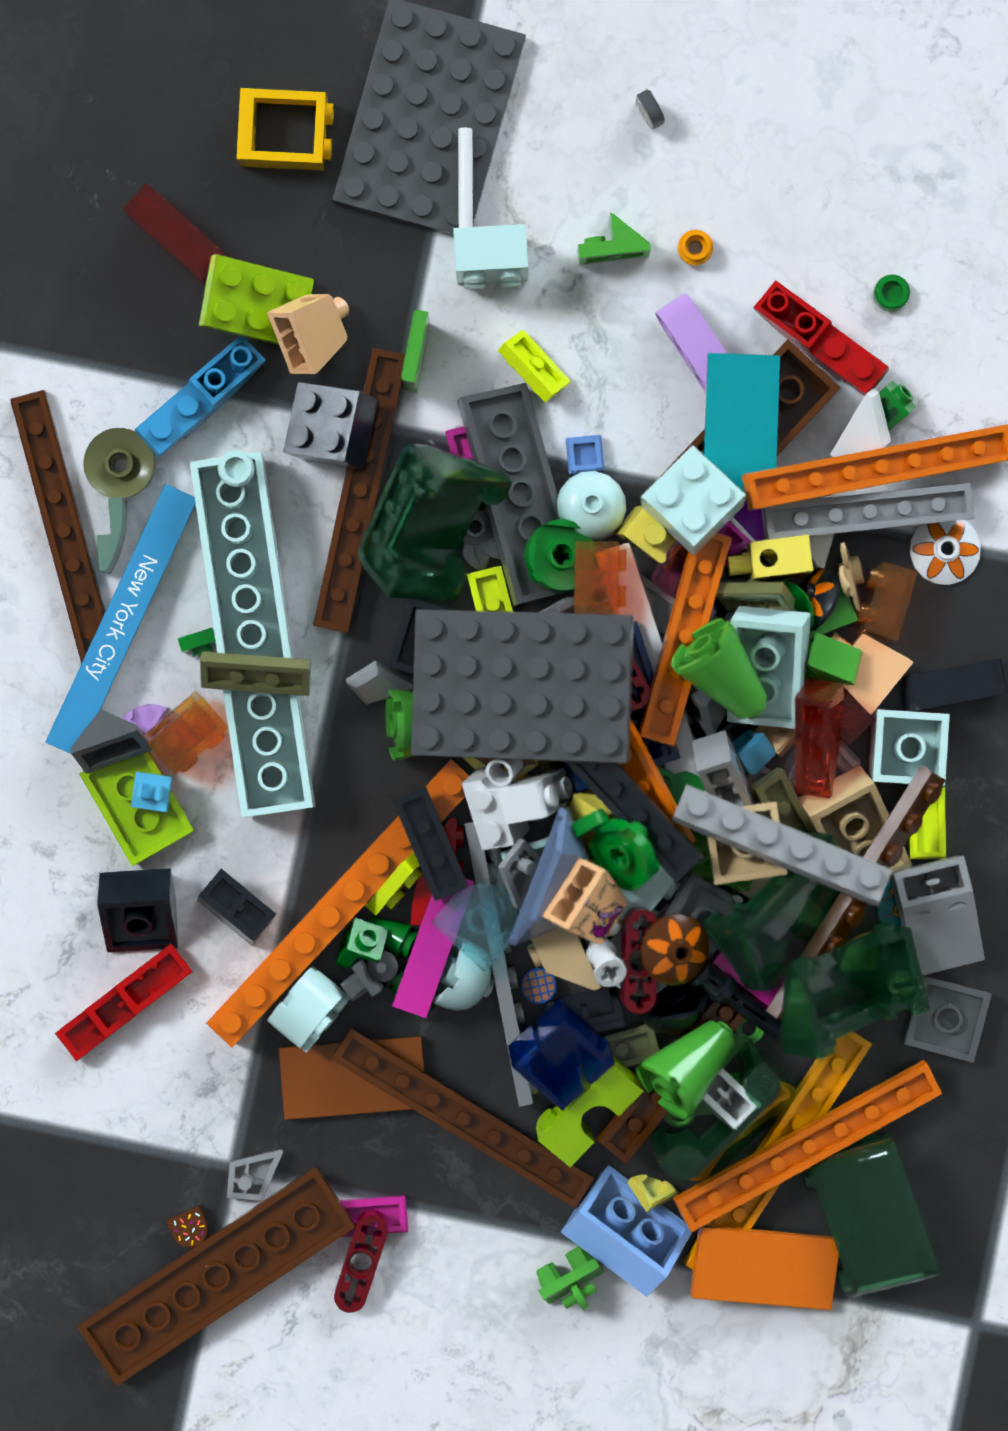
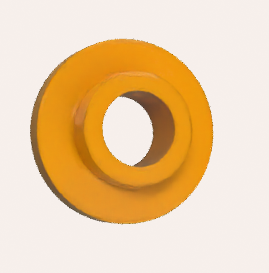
(699, 237)

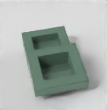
(111, 544)

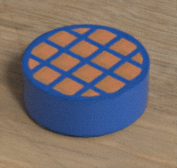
(538, 985)

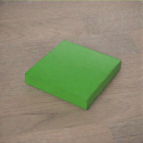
(415, 350)

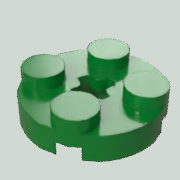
(539, 555)
(636, 864)

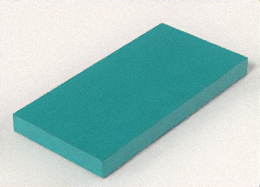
(741, 413)

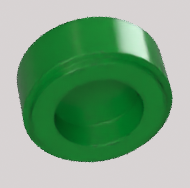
(891, 293)
(589, 822)

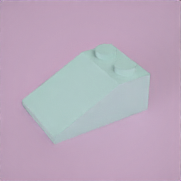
(779, 653)

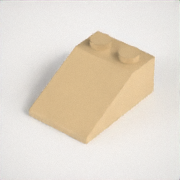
(851, 814)

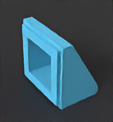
(753, 750)

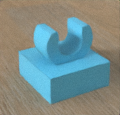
(151, 791)

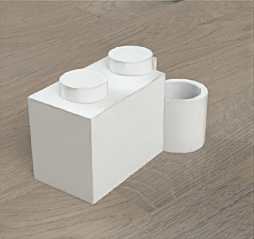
(485, 804)

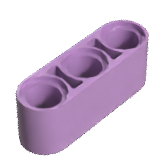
(689, 334)

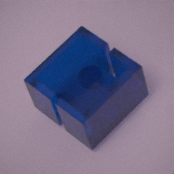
(553, 1052)

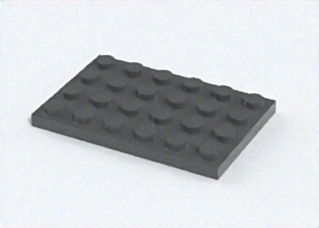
(421, 87)
(522, 685)

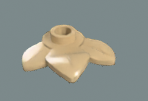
(850, 574)

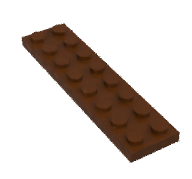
(216, 1276)

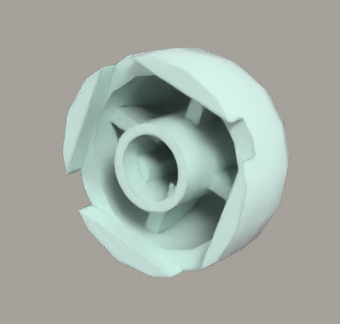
(593, 503)
(462, 983)

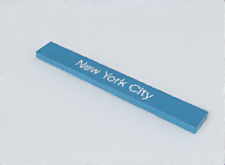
(122, 617)

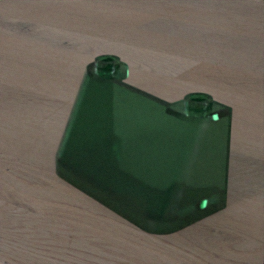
(424, 521)
(772, 926)
(850, 989)
(698, 1158)
(872, 1216)

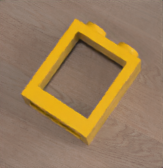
(283, 160)

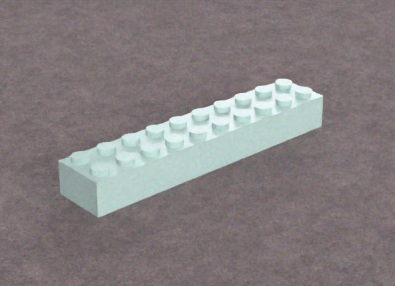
(252, 620)

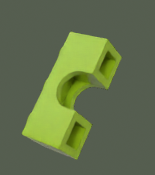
(566, 1132)

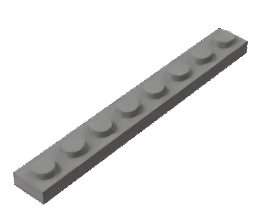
(504, 977)

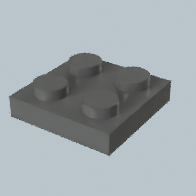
(952, 1023)

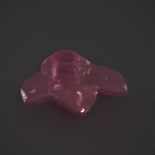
(668, 573)

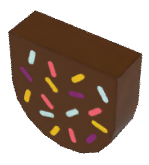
(189, 1227)

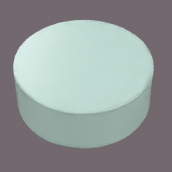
(236, 468)

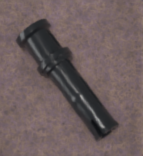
(725, 990)

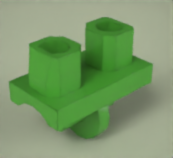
(583, 1271)

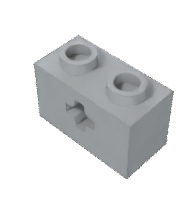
(721, 769)

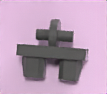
(370, 976)

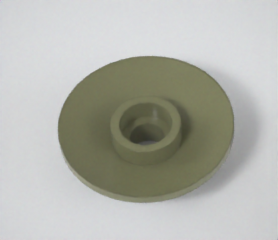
(101, 459)

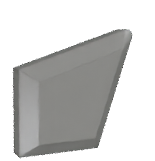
(375, 680)
(518, 871)
(252, 1175)

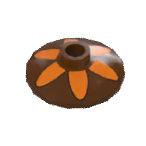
(662, 942)

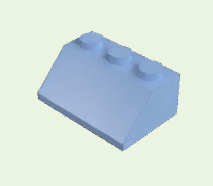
(623, 1235)

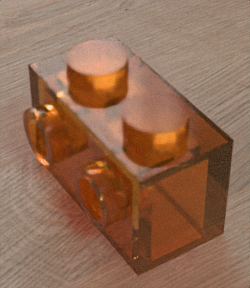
(598, 577)
(887, 602)
(186, 733)

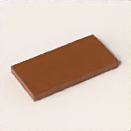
(321, 1087)

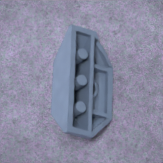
(555, 863)

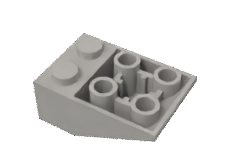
(941, 911)

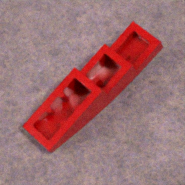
(123, 1002)

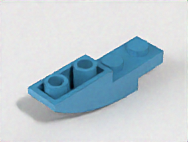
(201, 396)

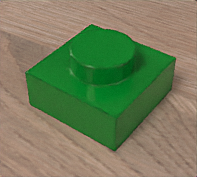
(198, 642)

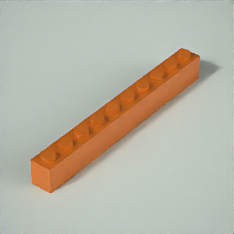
(329, 916)

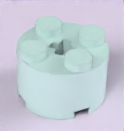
(309, 1009)

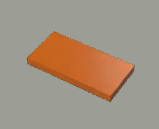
(764, 1267)

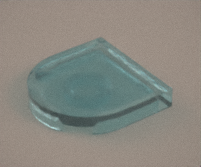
(478, 922)

